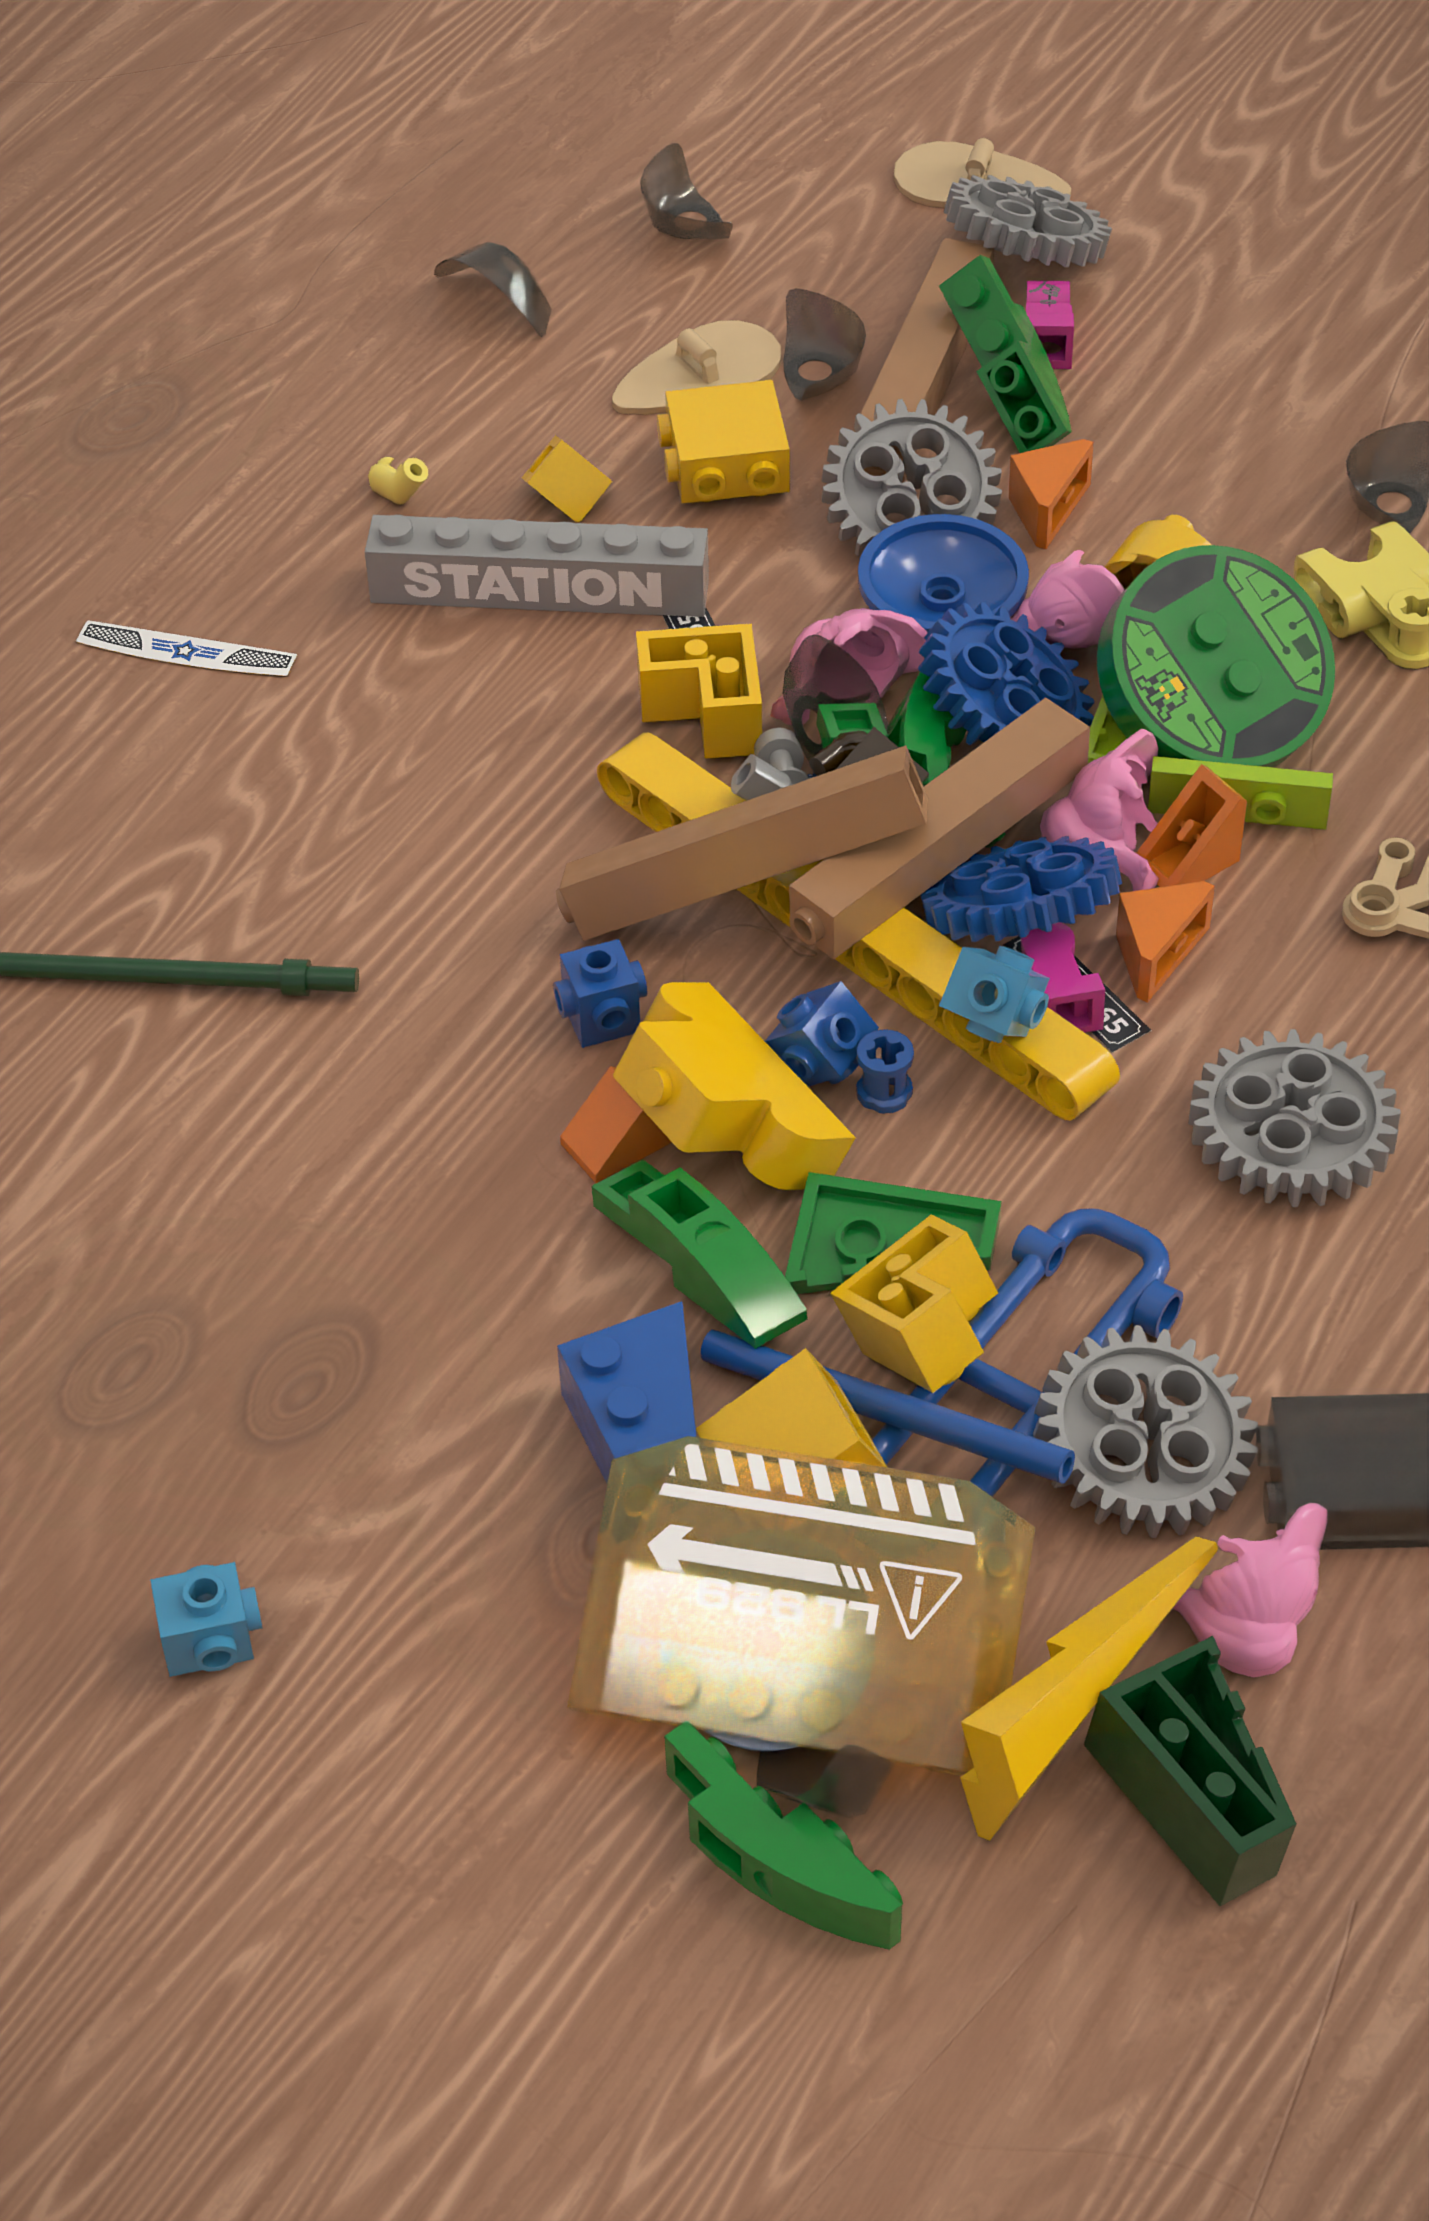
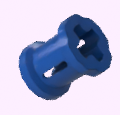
(890, 1069)

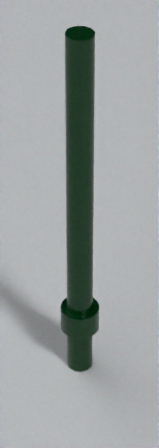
(293, 976)

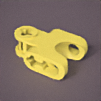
(1376, 596)

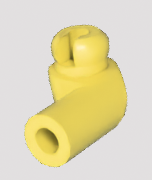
(400, 483)

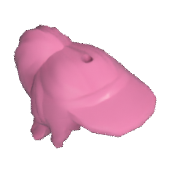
(1071, 602)
(877, 639)
(1109, 804)
(1261, 1596)

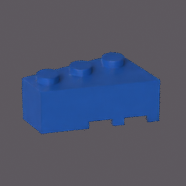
(629, 1385)

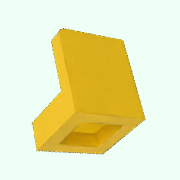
(566, 479)

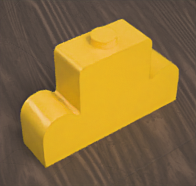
(725, 1089)

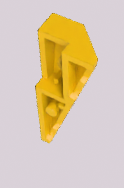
(1035, 1718)

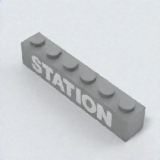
(538, 565)

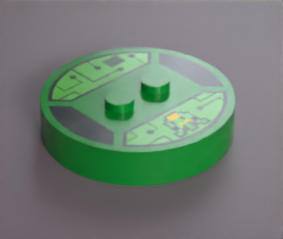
(1217, 658)

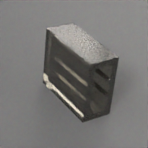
(1356, 1459)

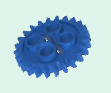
(996, 671)
(1023, 888)

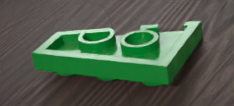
(855, 1220)

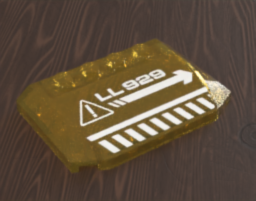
(801, 1600)

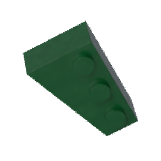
(1193, 1771)

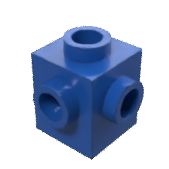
(600, 992)
(821, 1034)

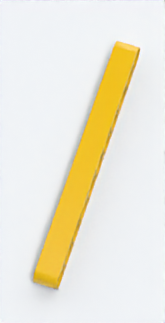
(899, 958)

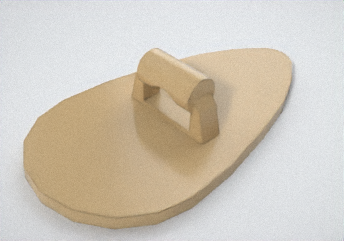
(931, 168)
(699, 358)

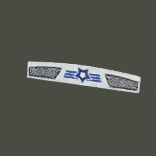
(186, 649)

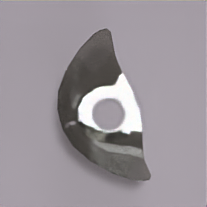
(670, 193)
(508, 274)
(820, 332)
(1391, 462)
(824, 675)
(825, 1780)

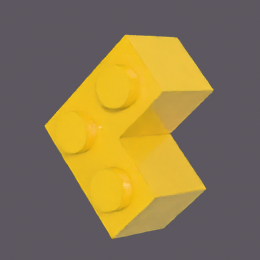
(703, 676)
(917, 1303)

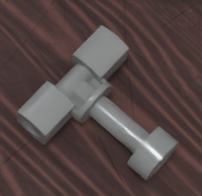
(772, 767)

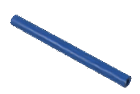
(906, 1412)

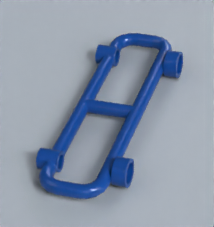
(1039, 1253)

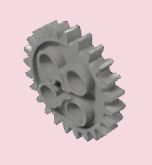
(1027, 220)
(956, 471)
(1294, 1118)
(1205, 1431)

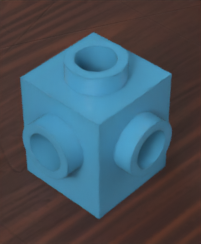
(996, 992)
(205, 1618)

